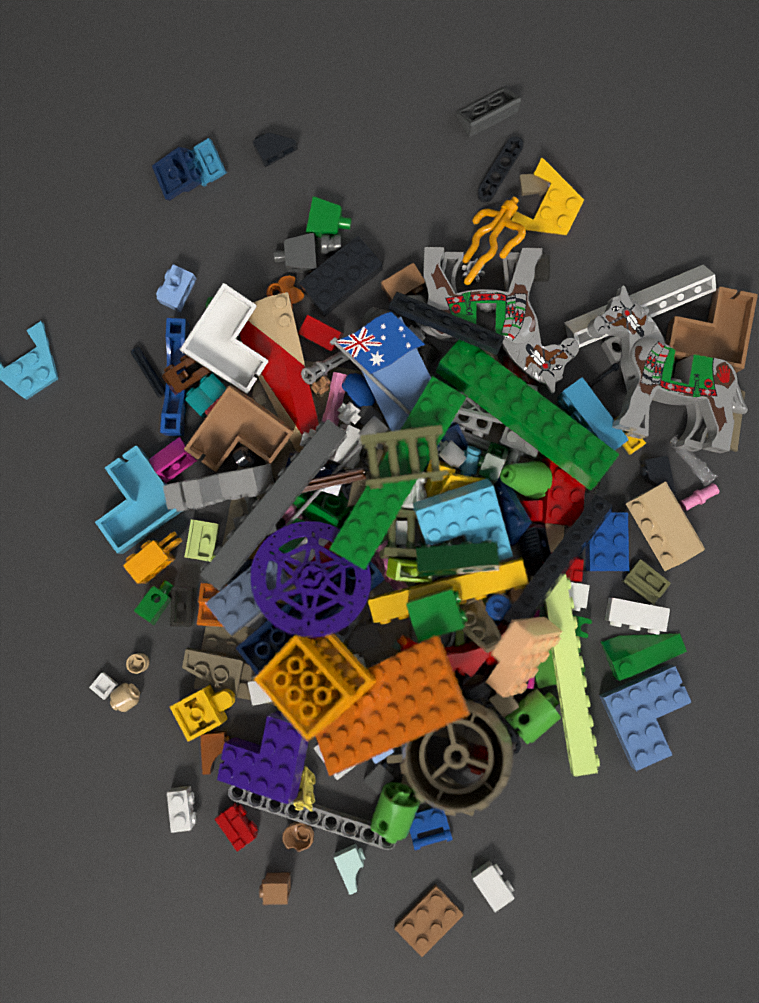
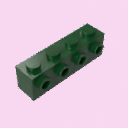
(457, 558)

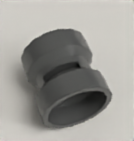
(330, 243)

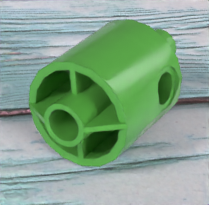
(539, 710)
(395, 812)

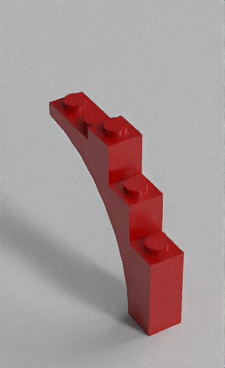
(465, 657)

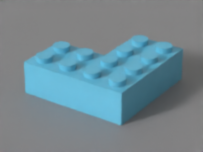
(144, 504)
(465, 512)

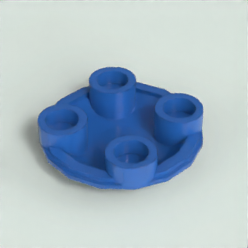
(358, 390)

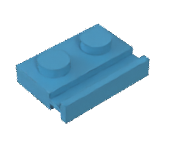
(208, 161)

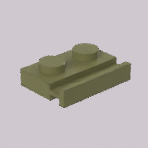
(646, 582)

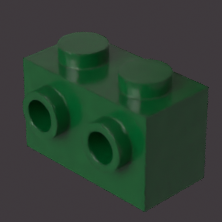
(492, 461)

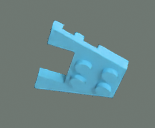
(34, 369)

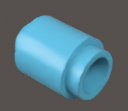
(473, 456)

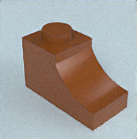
(211, 747)

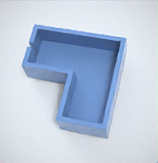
(635, 709)

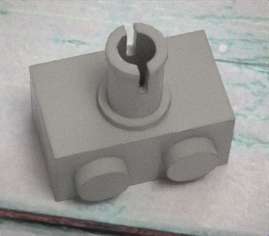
(517, 447)

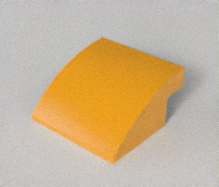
(314, 681)

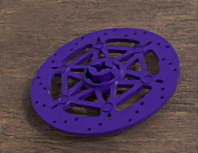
(307, 586)

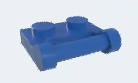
(428, 820)

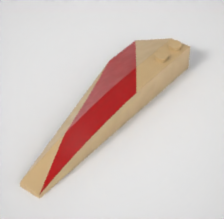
(274, 335)

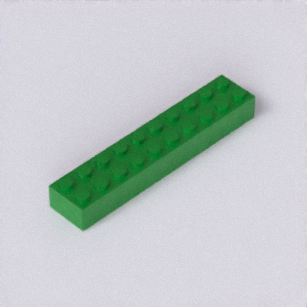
(527, 413)
(380, 506)

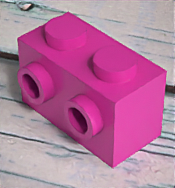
(171, 460)

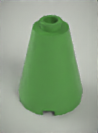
(528, 478)

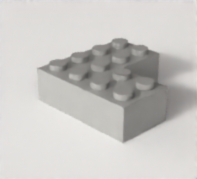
(218, 487)

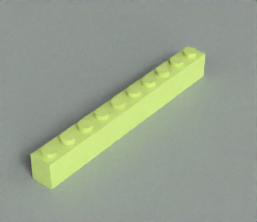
(571, 683)

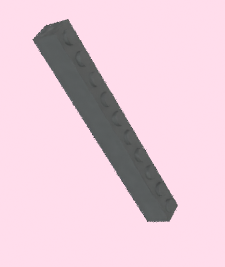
(273, 505)

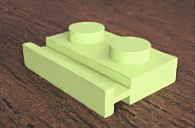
(201, 540)

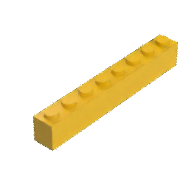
(469, 585)

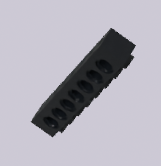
(559, 561)

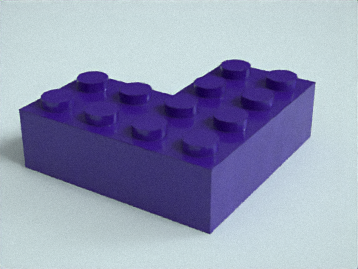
(267, 768)

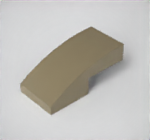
(533, 185)

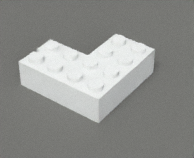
(215, 341)

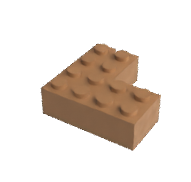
(723, 335)
(238, 419)

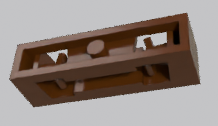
(174, 380)

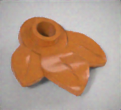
(284, 285)

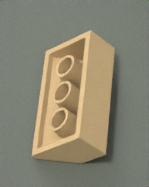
(665, 526)

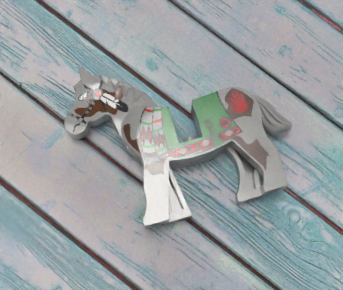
(512, 311)
(699, 382)

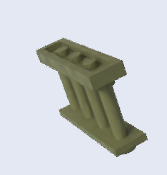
(410, 436)
(392, 550)

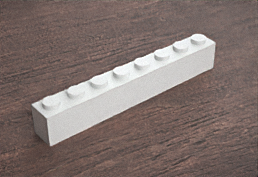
(653, 300)

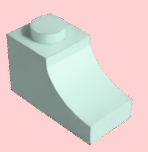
(349, 862)

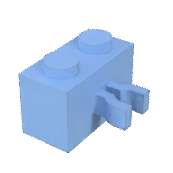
(176, 288)

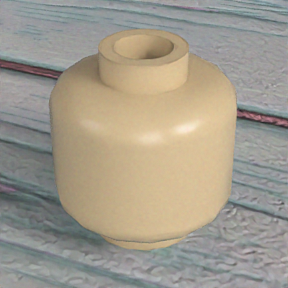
(124, 697)

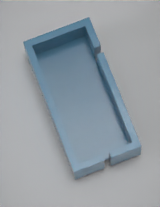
(591, 413)

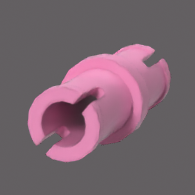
(699, 497)

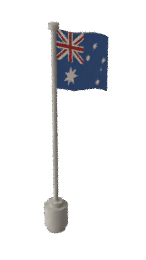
(381, 345)

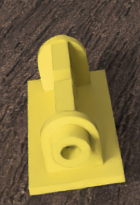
(305, 796)

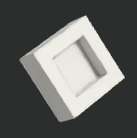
(103, 685)

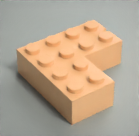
(520, 654)

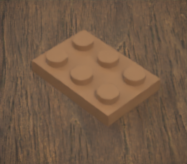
(428, 920)

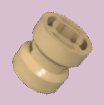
(134, 665)

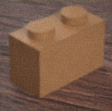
(406, 281)
(275, 888)

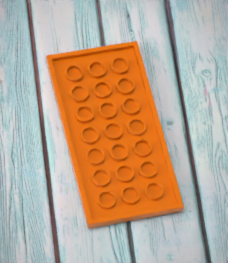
(408, 700)

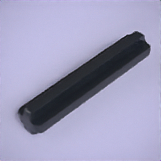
(148, 372)

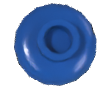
(498, 606)

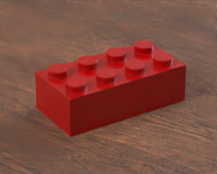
(564, 499)

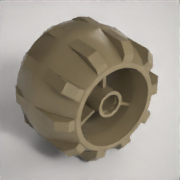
(470, 796)

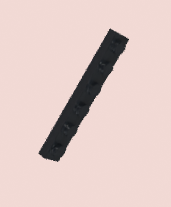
(446, 323)

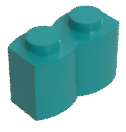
(206, 394)

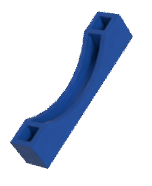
(174, 406)

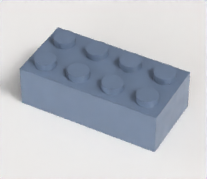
(235, 603)

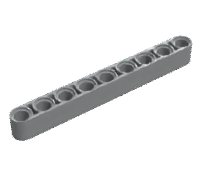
(318, 822)

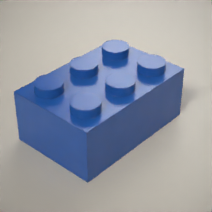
(609, 546)

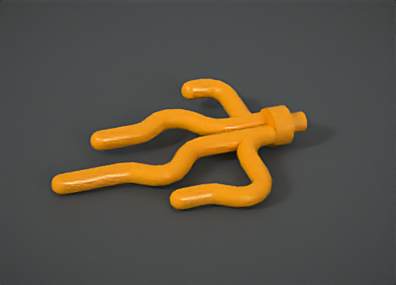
(501, 219)

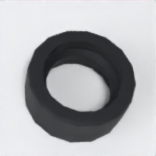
(477, 690)

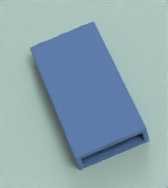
(404, 380)

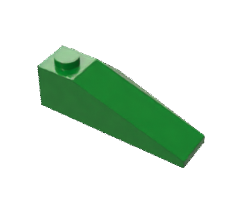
(325, 508)
(637, 653)

